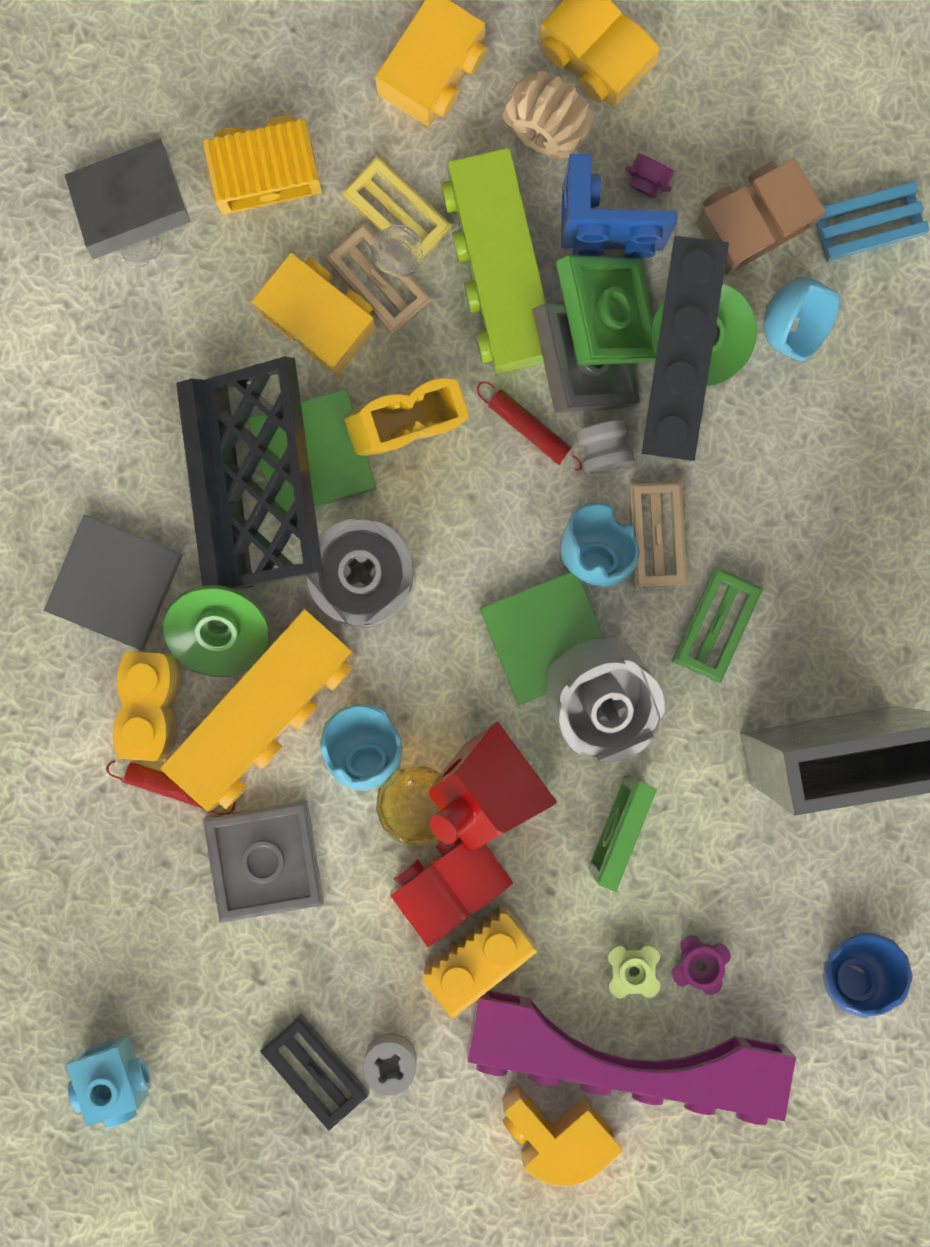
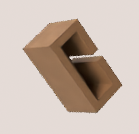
(763, 214)

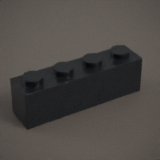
(685, 347)

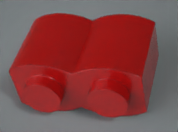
(448, 888)

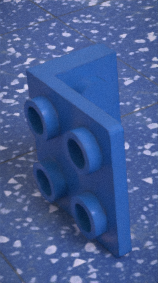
(593, 230)

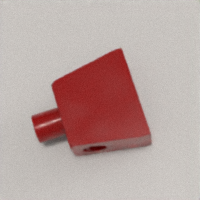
(486, 791)

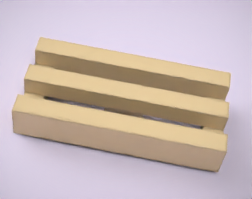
(407, 312)
(678, 533)

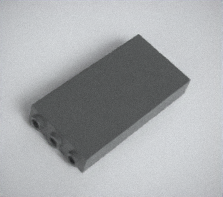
(841, 759)

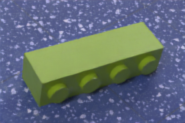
(499, 256)

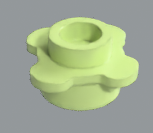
(624, 959)

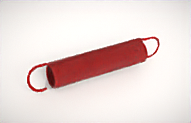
(528, 425)
(157, 782)

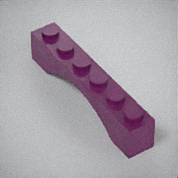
(733, 1076)

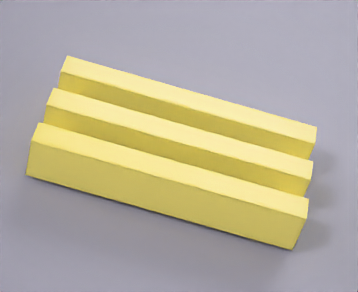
(363, 180)

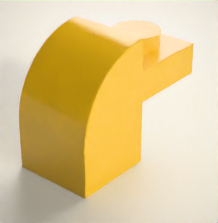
(564, 1151)

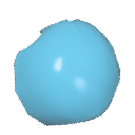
(816, 308)
(598, 546)
(361, 746)

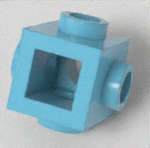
(108, 1082)

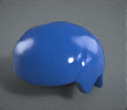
(885, 976)

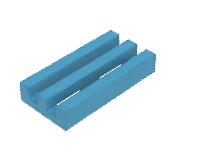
(911, 209)

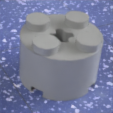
(392, 576)
(604, 699)

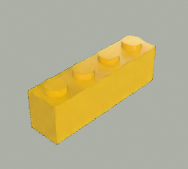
(258, 711)

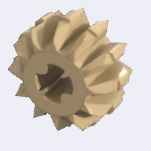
(548, 115)

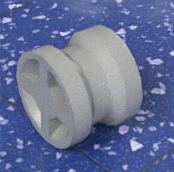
(605, 446)
(395, 1053)

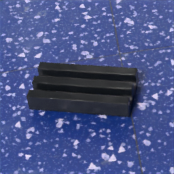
(331, 1059)

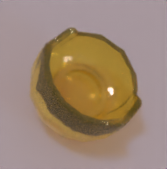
(406, 821)

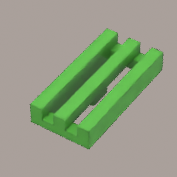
(699, 664)

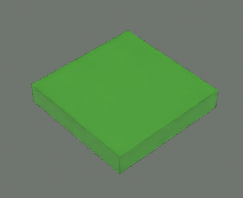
(607, 309)
(333, 464)
(537, 629)
(621, 832)

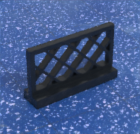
(218, 482)

